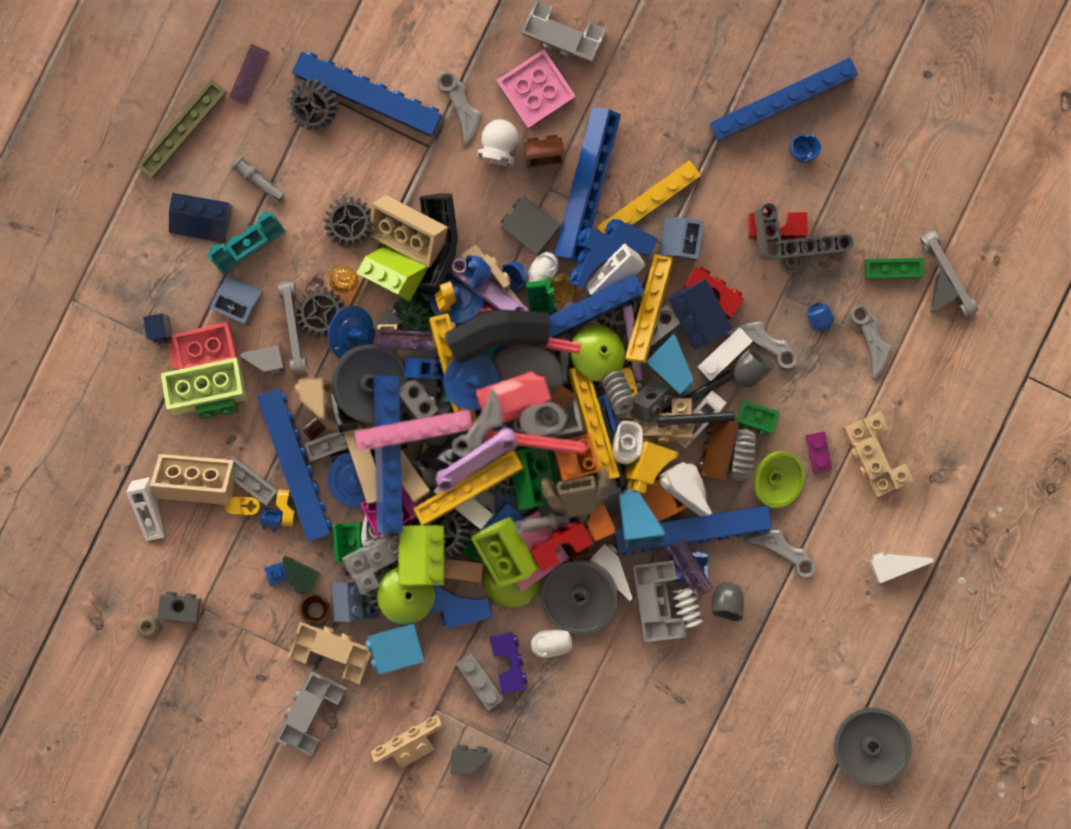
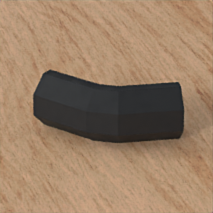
(441, 209)
(497, 329)

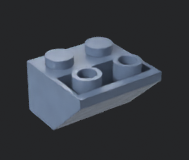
(681, 238)
(236, 300)
(350, 604)

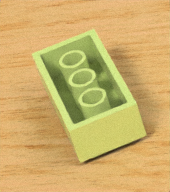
(203, 385)

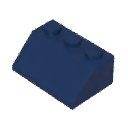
(199, 217)
(700, 313)

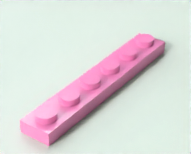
(413, 430)

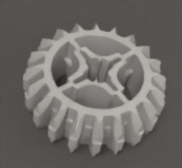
(742, 455)

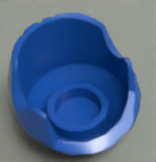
(477, 270)

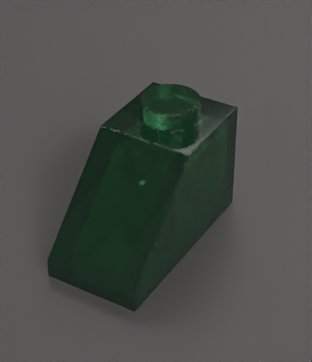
(300, 575)

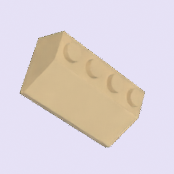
(407, 230)
(316, 396)
(193, 479)

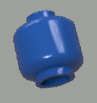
(820, 316)

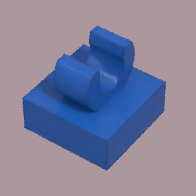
(271, 518)
(276, 573)

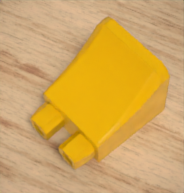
(647, 466)

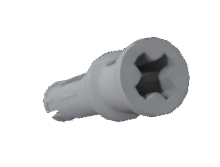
(250, 173)
(548, 522)

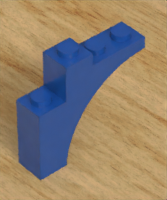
(600, 247)
(459, 609)

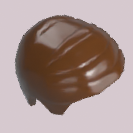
(314, 609)

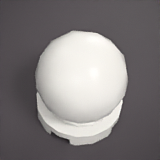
(499, 141)

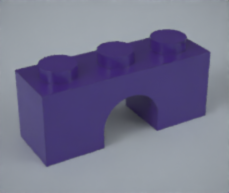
(506, 645)

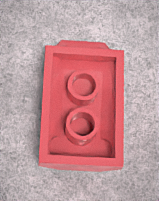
(202, 346)
(517, 394)

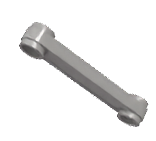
(932, 242)
(287, 291)

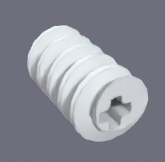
(687, 607)

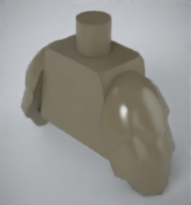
(578, 495)

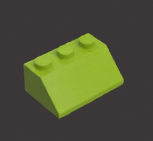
(392, 272)
(505, 553)
(421, 555)

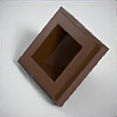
(313, 428)

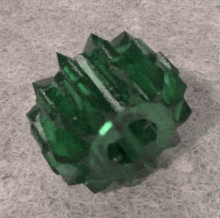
(421, 322)

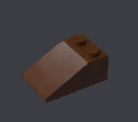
(544, 151)

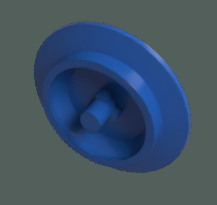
(466, 304)
(350, 329)
(465, 378)
(345, 482)

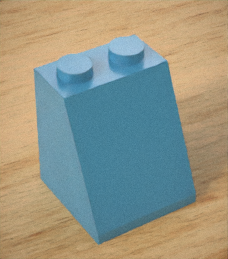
(671, 366)
(638, 521)
(395, 648)

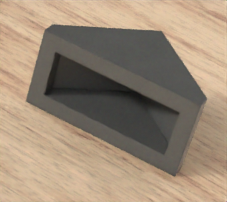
(943, 292)

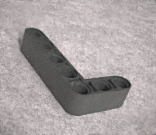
(795, 245)

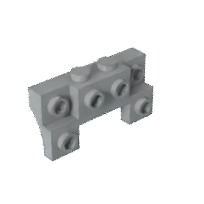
(561, 37)
(372, 558)
(654, 601)
(301, 715)

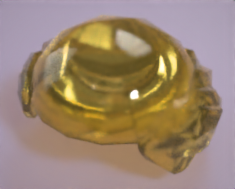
(343, 279)
(563, 290)

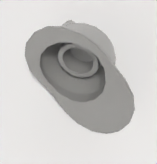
(542, 419)

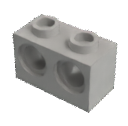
(664, 331)
(412, 405)

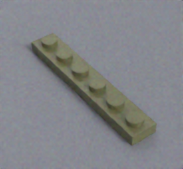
(182, 129)

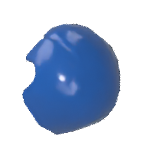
(805, 148)
(517, 274)

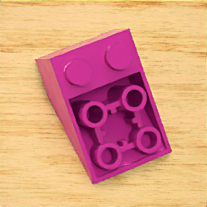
(408, 512)

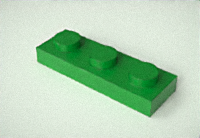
(894, 268)

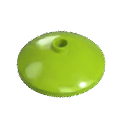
(591, 361)
(785, 483)
(510, 595)
(395, 605)

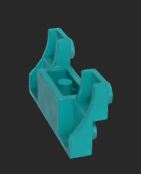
(243, 246)

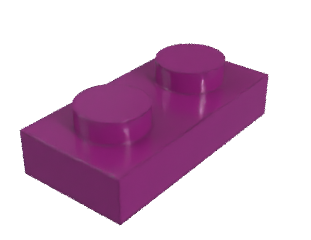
(818, 452)

